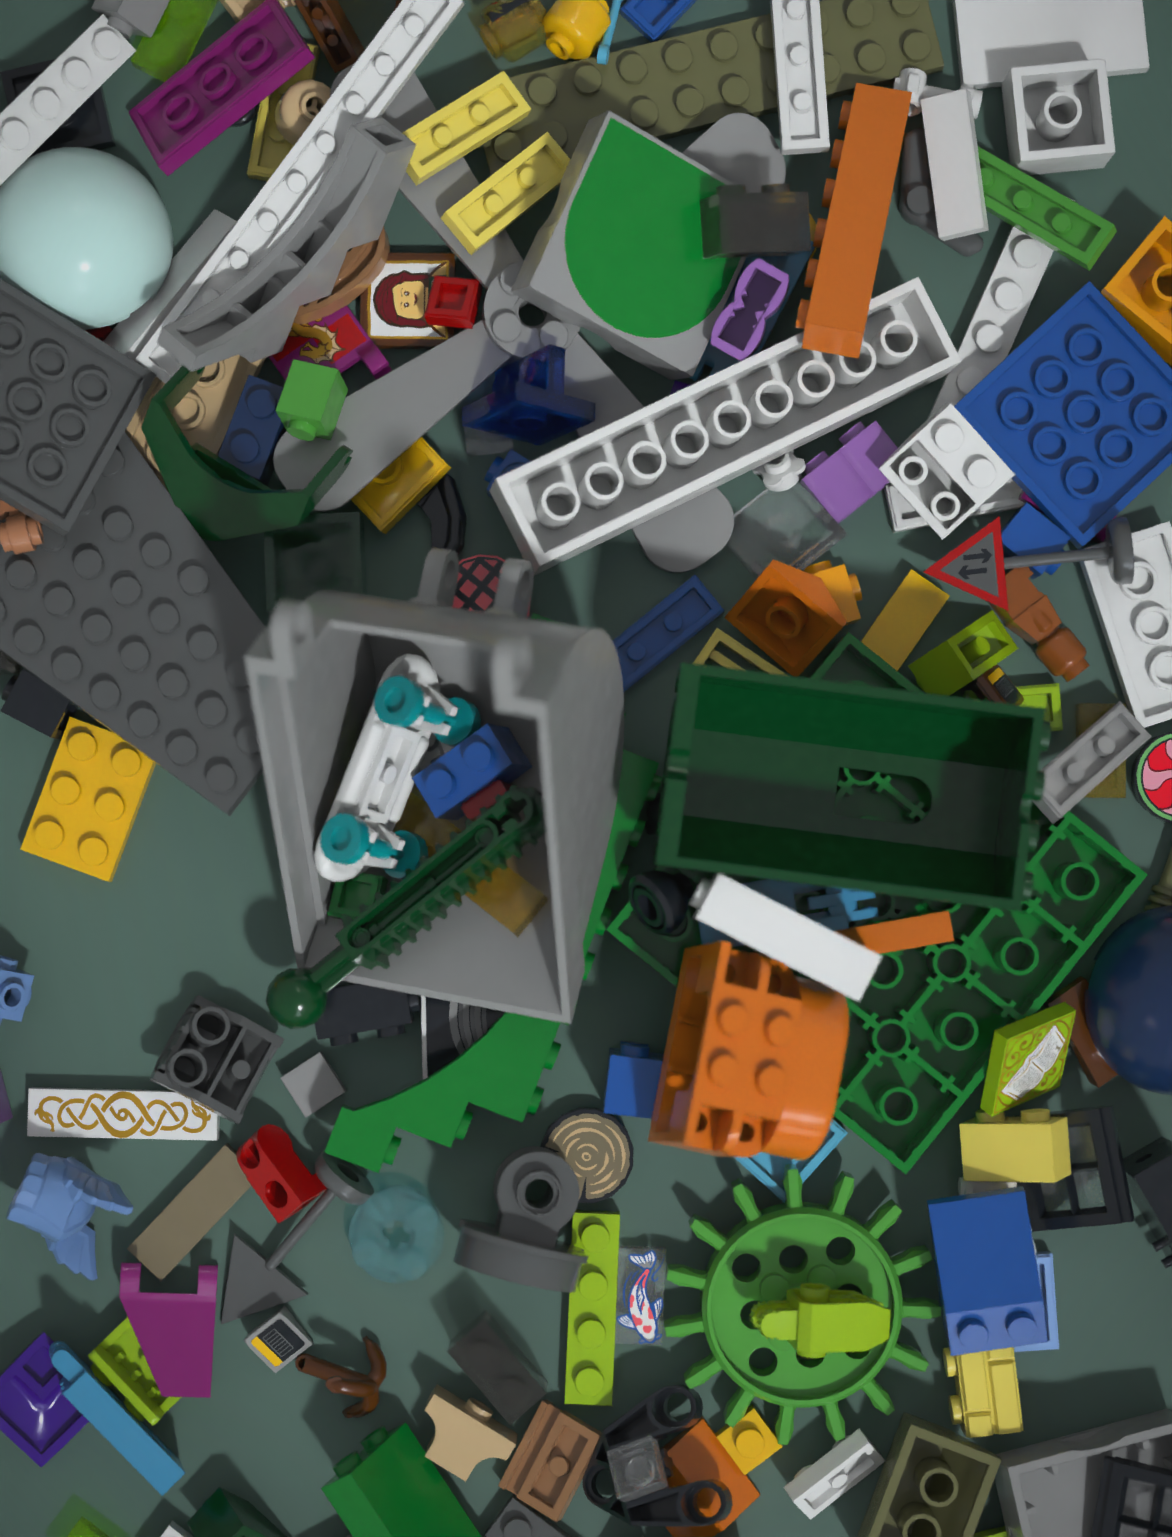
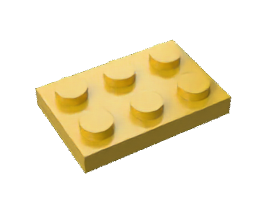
(89, 801)

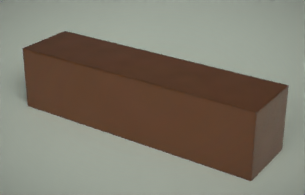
(332, 32)

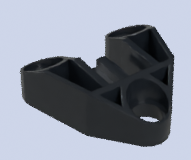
(667, 1507)

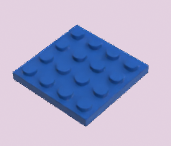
(1078, 414)

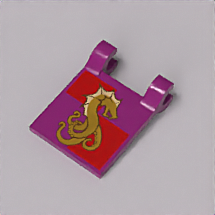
(331, 342)

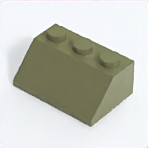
(930, 1484)

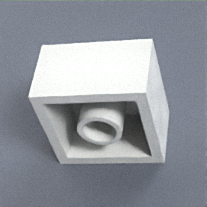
(1058, 117)

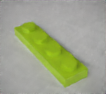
(593, 1310)

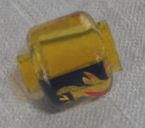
(512, 28)

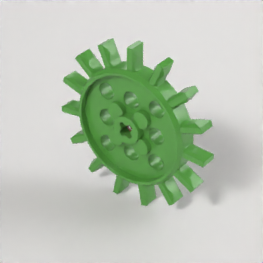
(765, 1234)

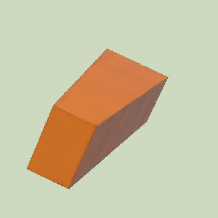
(902, 932)

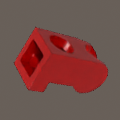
(278, 1172)

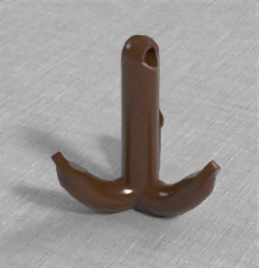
(348, 1381)

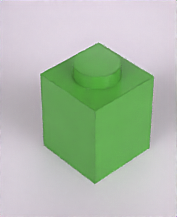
(311, 400)

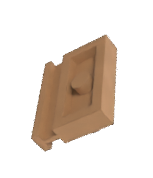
(551, 1460)

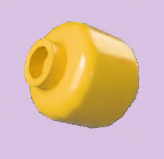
(576, 27)

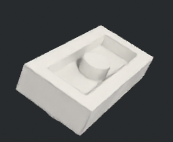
(834, 1473)

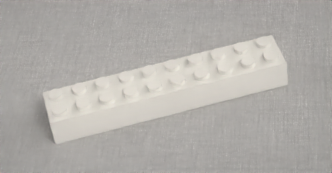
(718, 430)

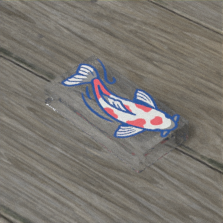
(640, 1295)

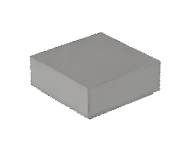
(313, 1084)

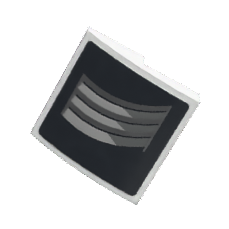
(450, 1030)

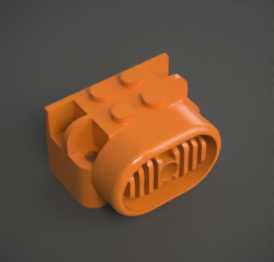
(749, 1057)

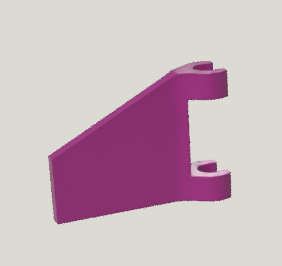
(174, 1331)

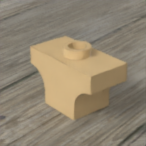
(465, 1433)

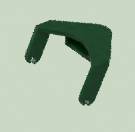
(216, 494)

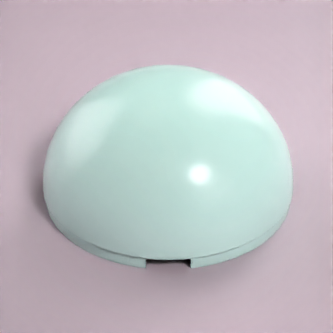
(84, 235)

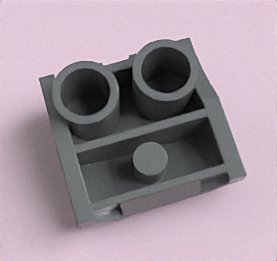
(216, 1058)

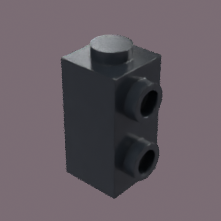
(365, 1008)

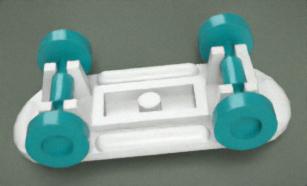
(382, 770)

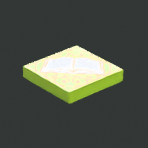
(1027, 1058)

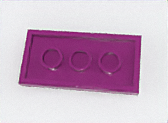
(220, 85)

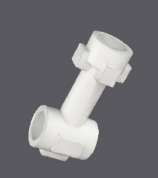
(914, 81)

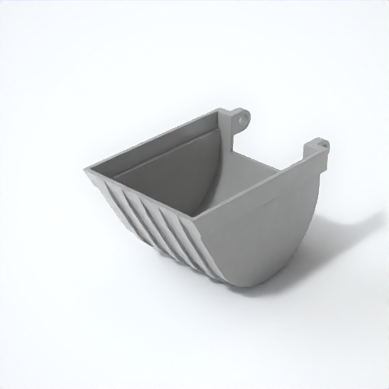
(540, 678)

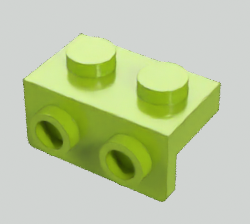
(122, 1363)

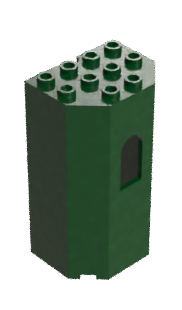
(759, 772)

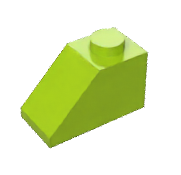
(963, 656)

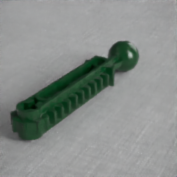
(300, 995)

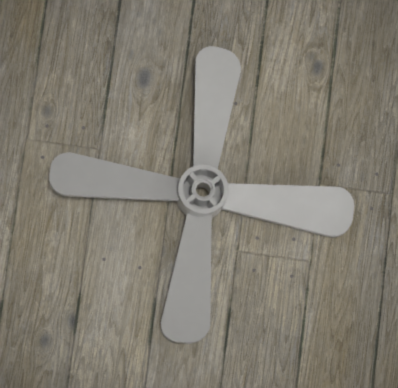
(407, 402)

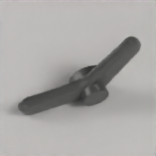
(916, 194)

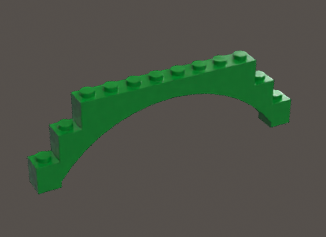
(508, 1059)

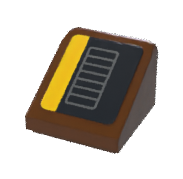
(996, 687)

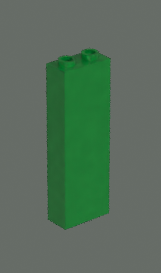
(395, 1490)

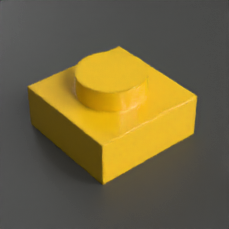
(749, 1440)

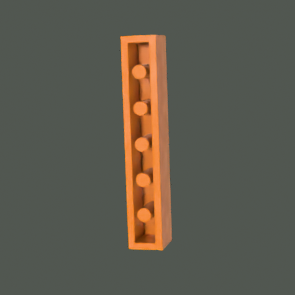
(855, 222)

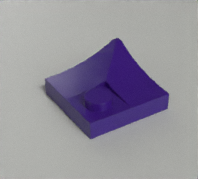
(33, 1406)

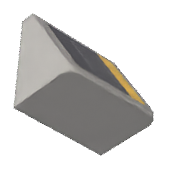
(278, 1340)

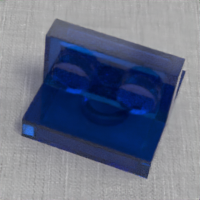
(530, 401)

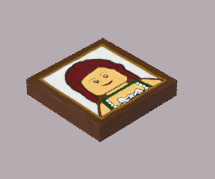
(397, 300)

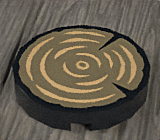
(594, 1148)

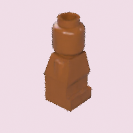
(1037, 622)

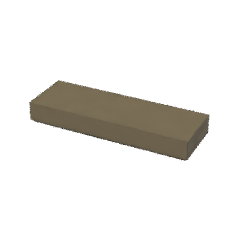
(191, 1214)

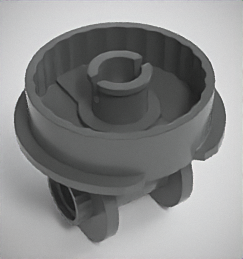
(524, 1238)

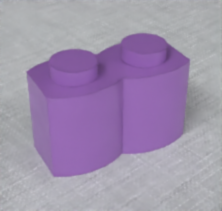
(757, 298)
(852, 472)

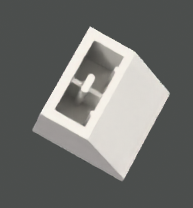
(945, 470)

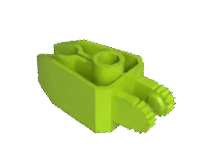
(823, 1320)

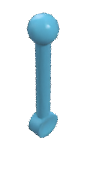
(604, 48)

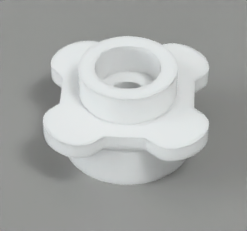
(781, 472)

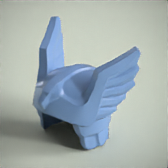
(58, 1203)

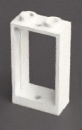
(784, 935)

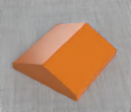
(788, 616)
(700, 1457)

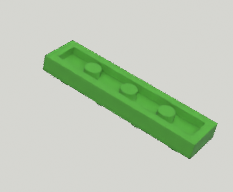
(1043, 212)

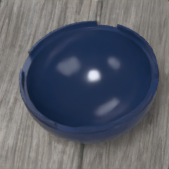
(1132, 1000)

